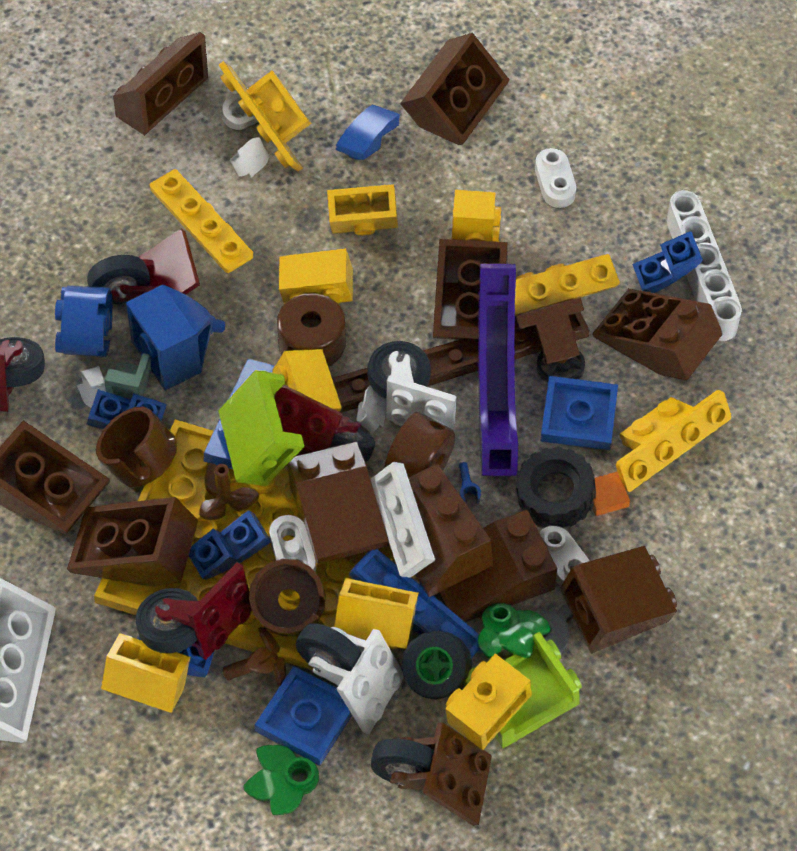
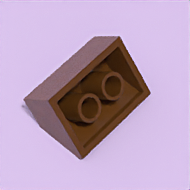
(163, 83)
(455, 89)
(454, 533)

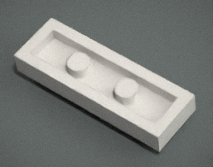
(402, 520)

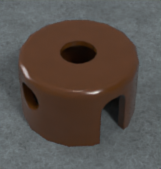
(328, 335)
(135, 438)
(421, 444)
(275, 579)

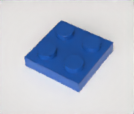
(579, 413)
(304, 716)

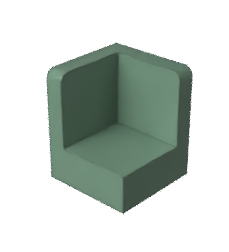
(129, 378)

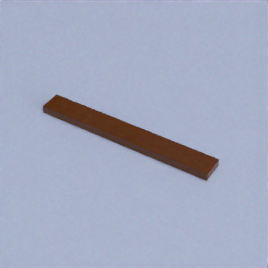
(449, 361)

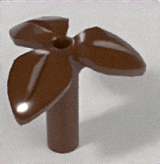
(218, 484)
(261, 661)

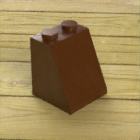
(618, 597)

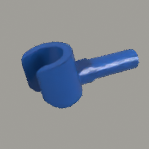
(467, 485)

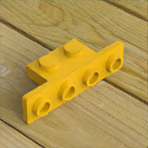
(273, 108)
(201, 221)
(564, 283)
(667, 435)

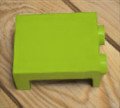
(255, 432)
(552, 690)

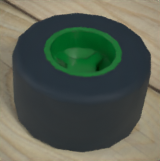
(423, 664)

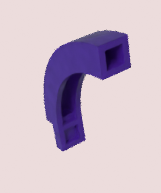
(497, 370)

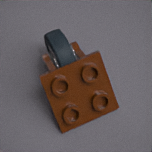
(443, 766)

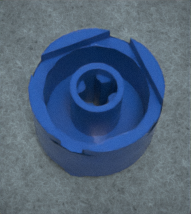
(85, 320)

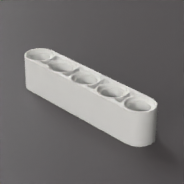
(710, 278)

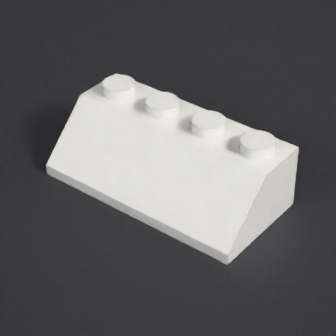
(23, 647)

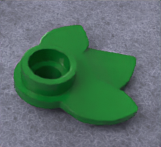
(511, 633)
(276, 779)

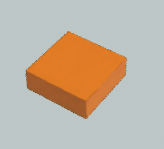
(609, 494)

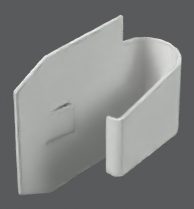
(250, 158)
(92, 381)
(370, 413)

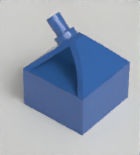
(172, 332)

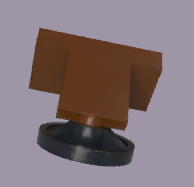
(555, 337)

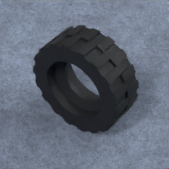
(551, 462)

